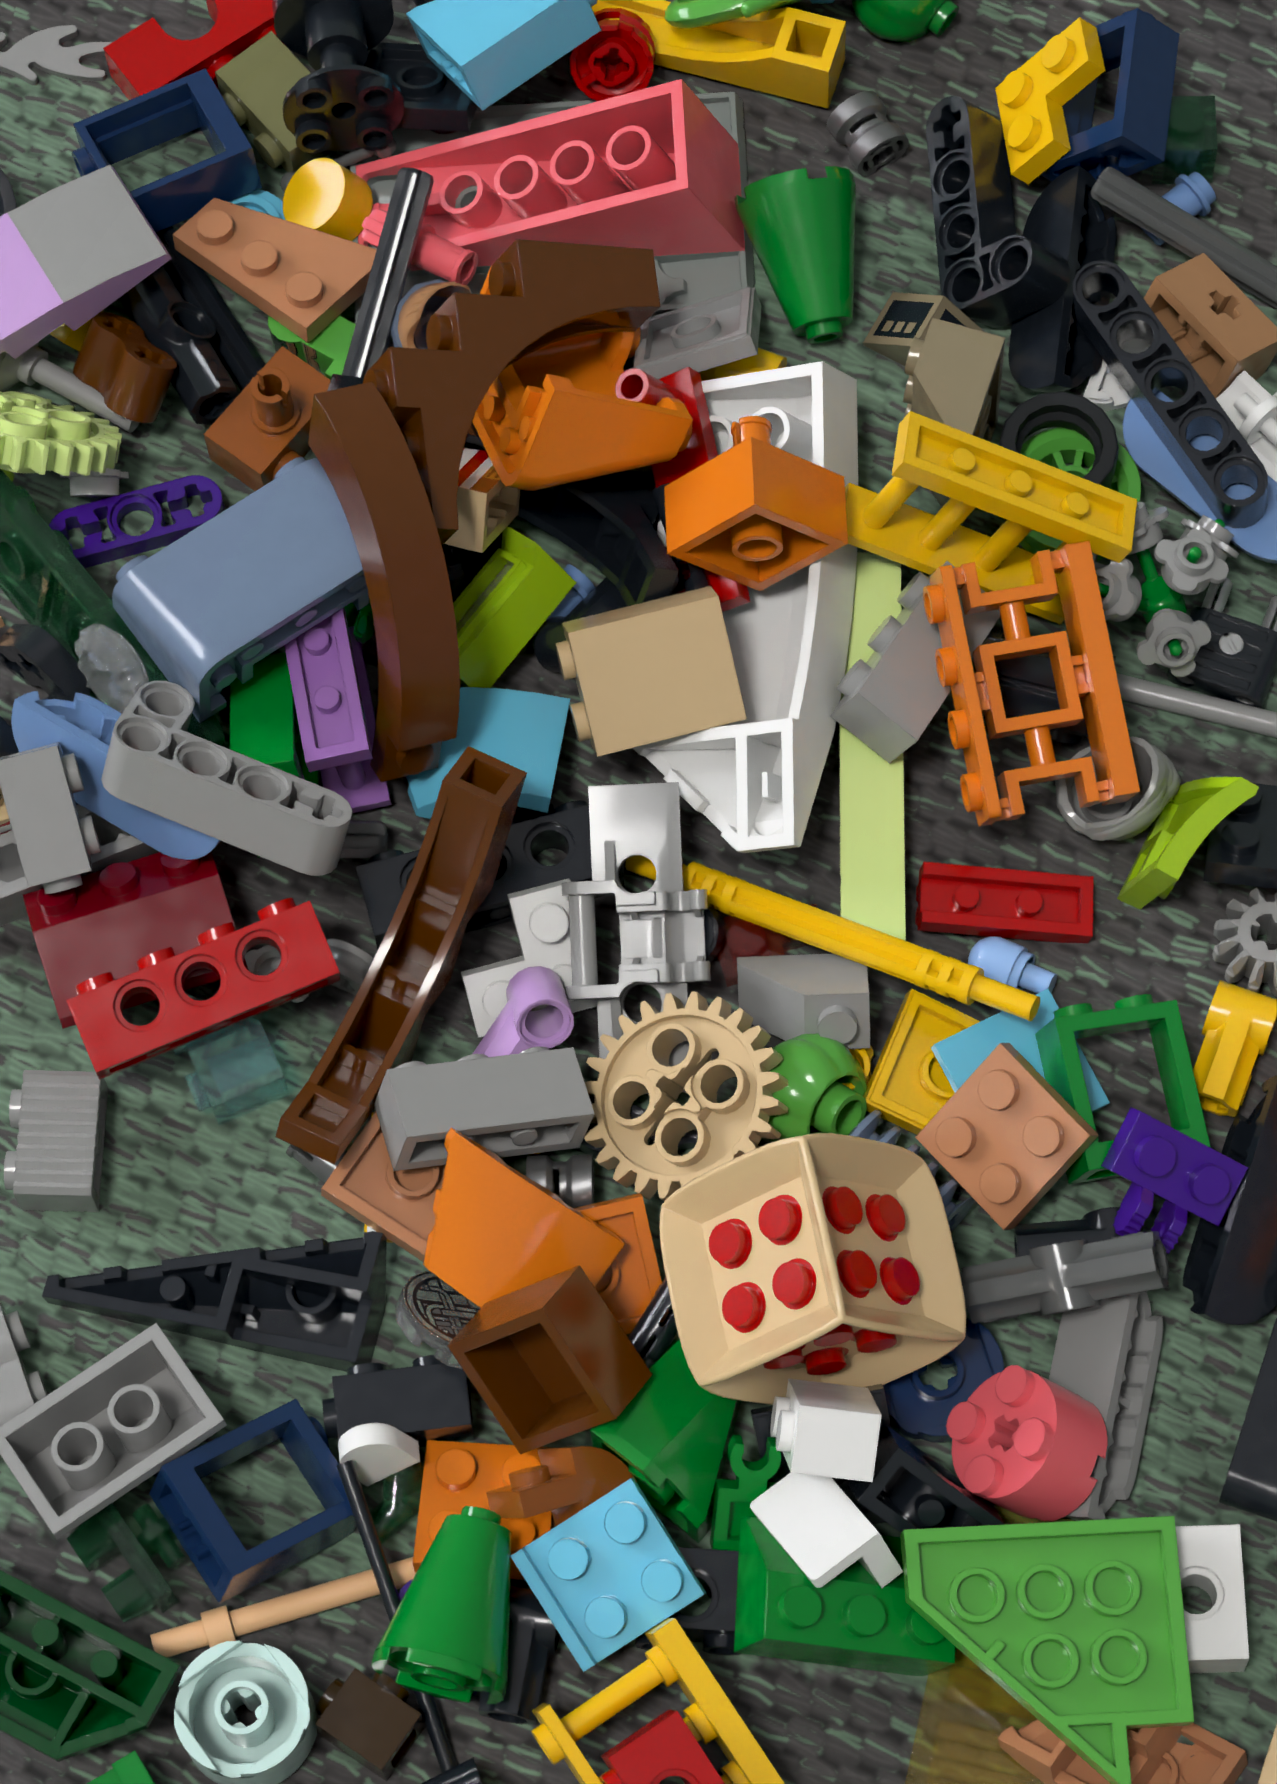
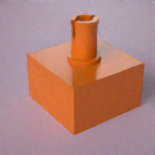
(755, 510)

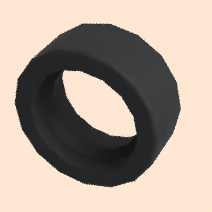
(1068, 412)

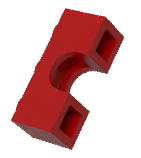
(152, 58)

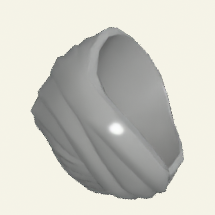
(1124, 820)

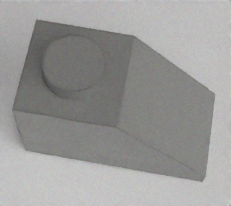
(807, 996)

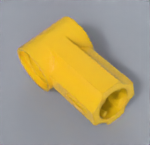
(1234, 1037)

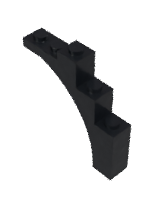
(601, 518)

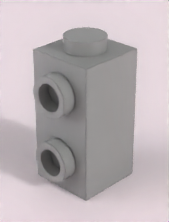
(45, 818)

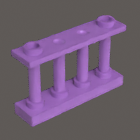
(336, 711)

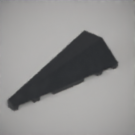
(292, 1302)

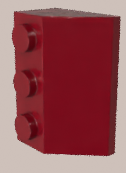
(123, 917)

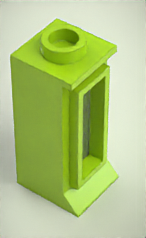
(505, 607)

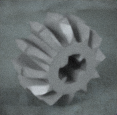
(1239, 943)

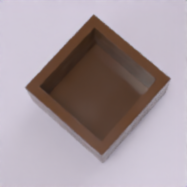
(550, 1360)

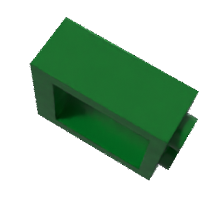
(266, 719)
(1065, 1074)

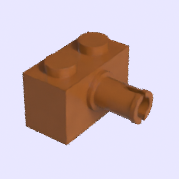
(267, 420)

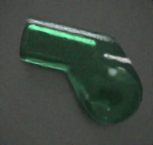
(399, 1501)

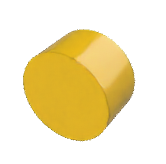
(328, 199)

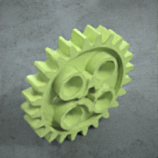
(53, 437)

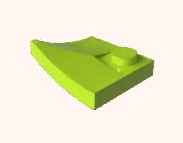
(1179, 833)

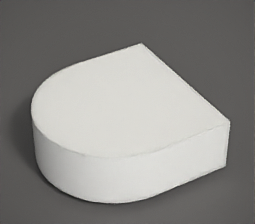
(377, 1451)

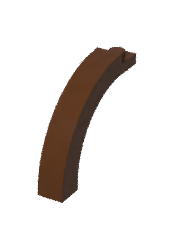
(403, 573)

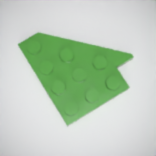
(1066, 1621)

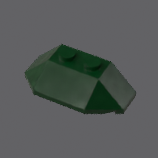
(71, 1677)

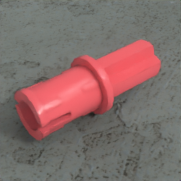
(431, 251)

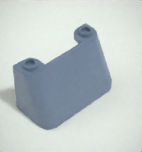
(243, 584)

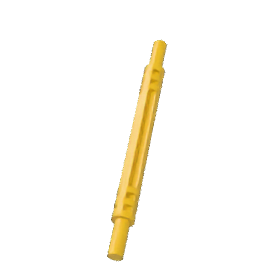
(849, 939)

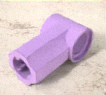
(518, 1026)

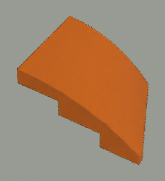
(505, 1229)

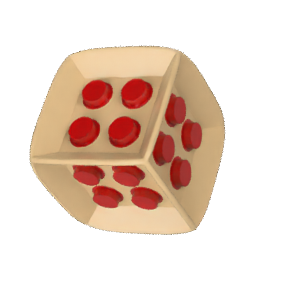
(811, 1267)

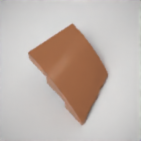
(1153, 1756)

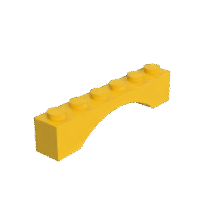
(771, 52)

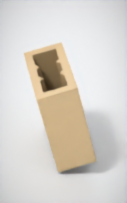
(651, 671)

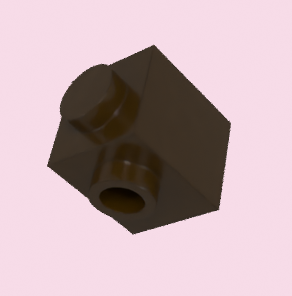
(369, 1721)

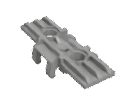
(658, 927)

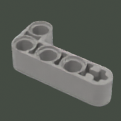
(220, 790)

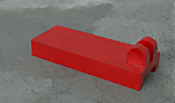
(1004, 903)

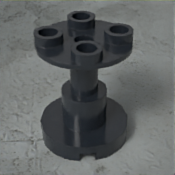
(342, 101)

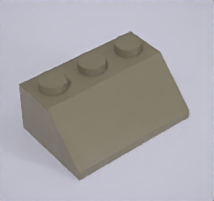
(956, 379)

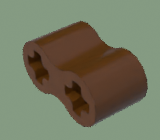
(124, 367)

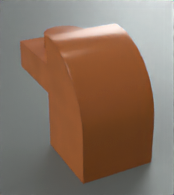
(562, 1483)

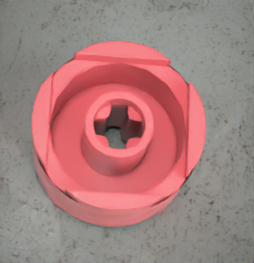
(1027, 1444)

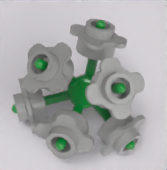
(1185, 569)

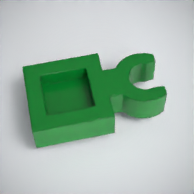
(734, 1496)

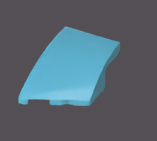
(510, 726)

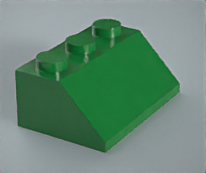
(839, 1624)

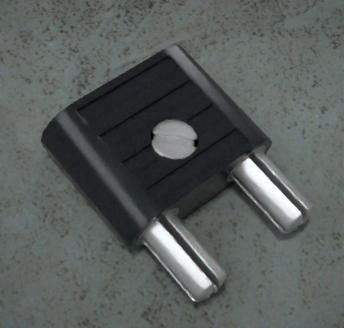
(1239, 656)

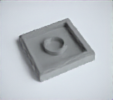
(701, 335)

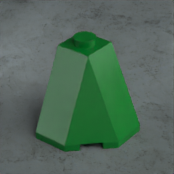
(673, 1442)

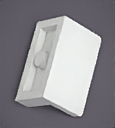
(823, 1529)

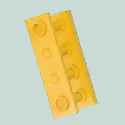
(993, 480)
(708, 1716)

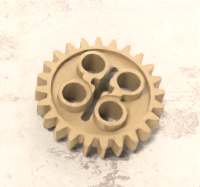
(641, 1066)

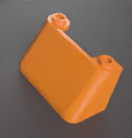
(560, 419)

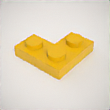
(1034, 96)

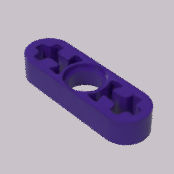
(146, 499)

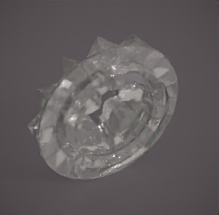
(109, 665)

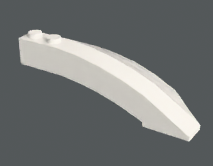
(787, 643)

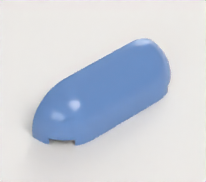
(1159, 465)
(86, 730)

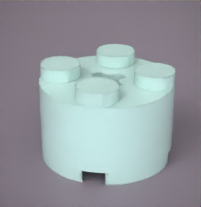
(266, 1683)

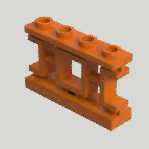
(1084, 675)

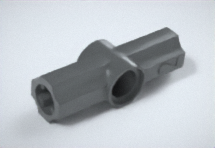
(1065, 1277)

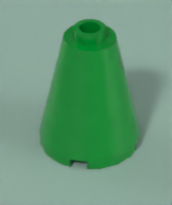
(806, 246)
(455, 1613)

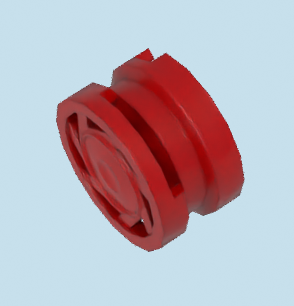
(616, 57)

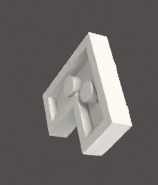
(544, 939)

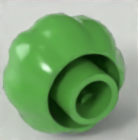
(815, 1089)

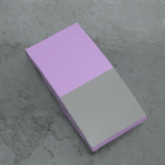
(71, 257)

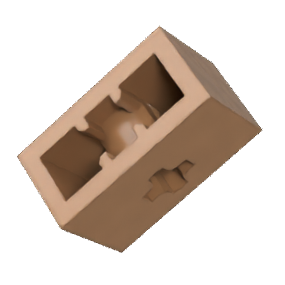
(1213, 322)

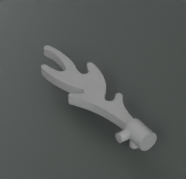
(44, 52)

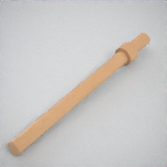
(223, 1625)

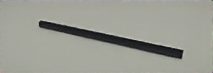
(391, 1602)

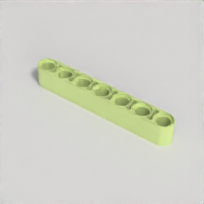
(869, 785)

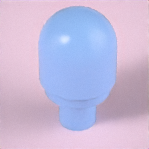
(1010, 965)

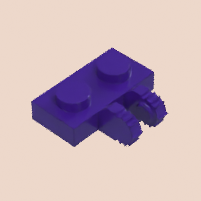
(1174, 1168)

